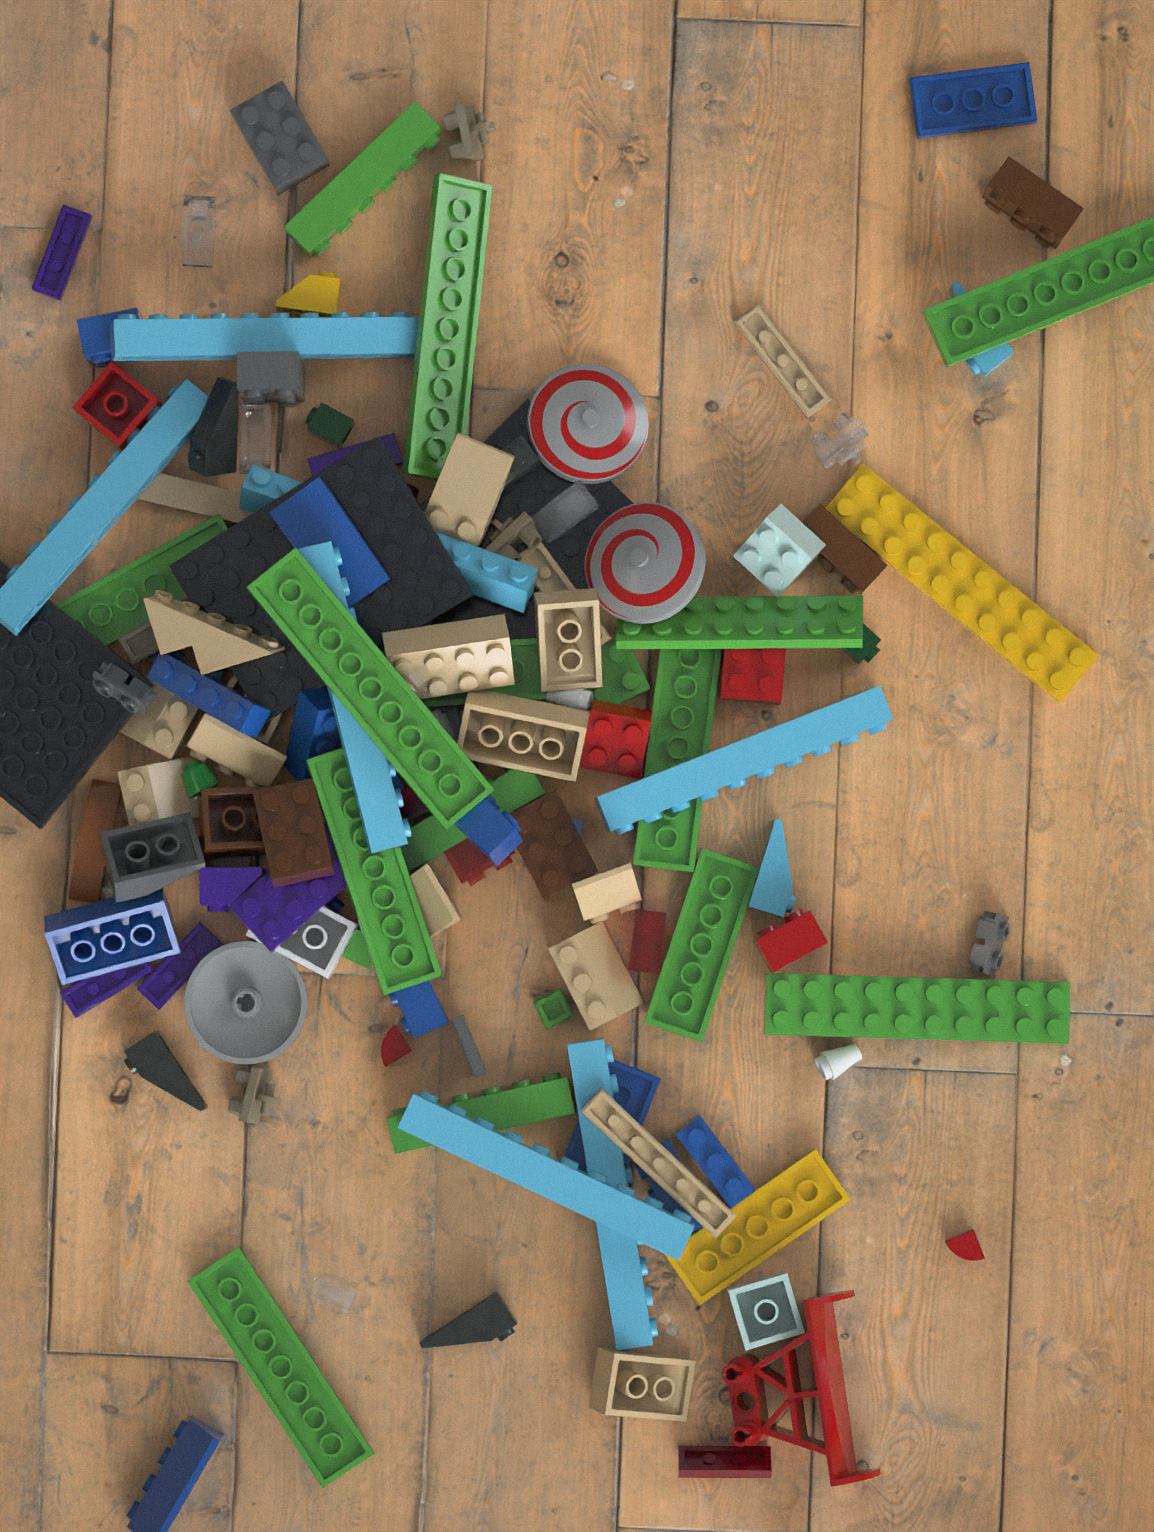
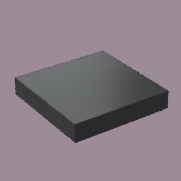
(469, 1045)

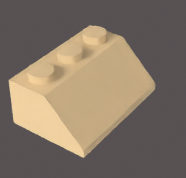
(235, 752)
(595, 975)

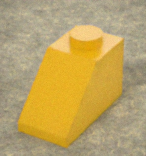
(313, 295)

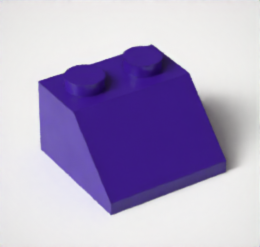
(225, 885)

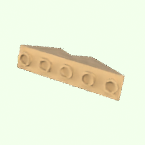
(213, 640)

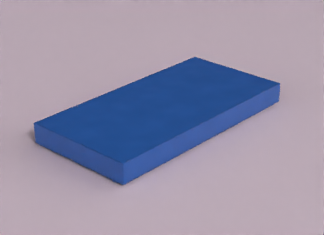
(973, 100)
(317, 518)
(634, 1095)

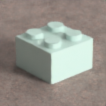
(779, 550)
(765, 1310)

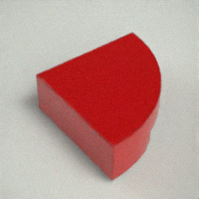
(393, 1046)
(966, 1246)

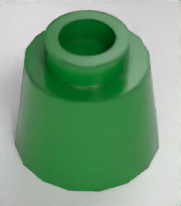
(198, 777)

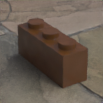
(844, 551)

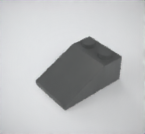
(150, 855)

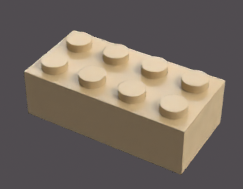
(452, 656)
(523, 734)

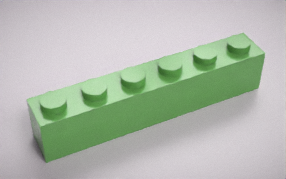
(363, 179)
(430, 838)
(504, 1108)

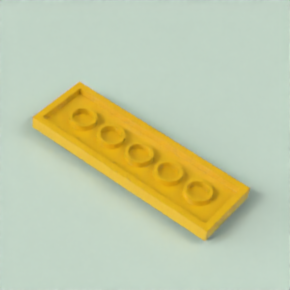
(762, 1226)

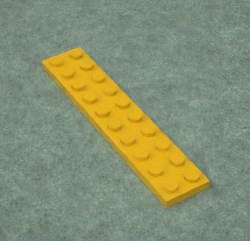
(961, 583)

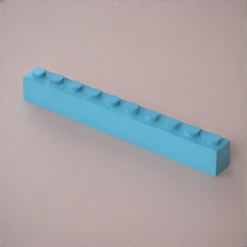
(223, 336)
(101, 506)
(485, 572)
(743, 759)
(366, 764)
(546, 1175)
(619, 1252)

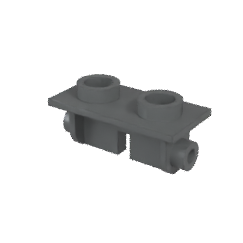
(112, 684)
(989, 955)

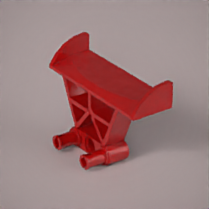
(753, 1423)

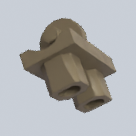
(472, 129)
(512, 534)
(257, 1095)

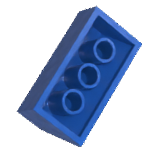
(110, 936)
(176, 1477)

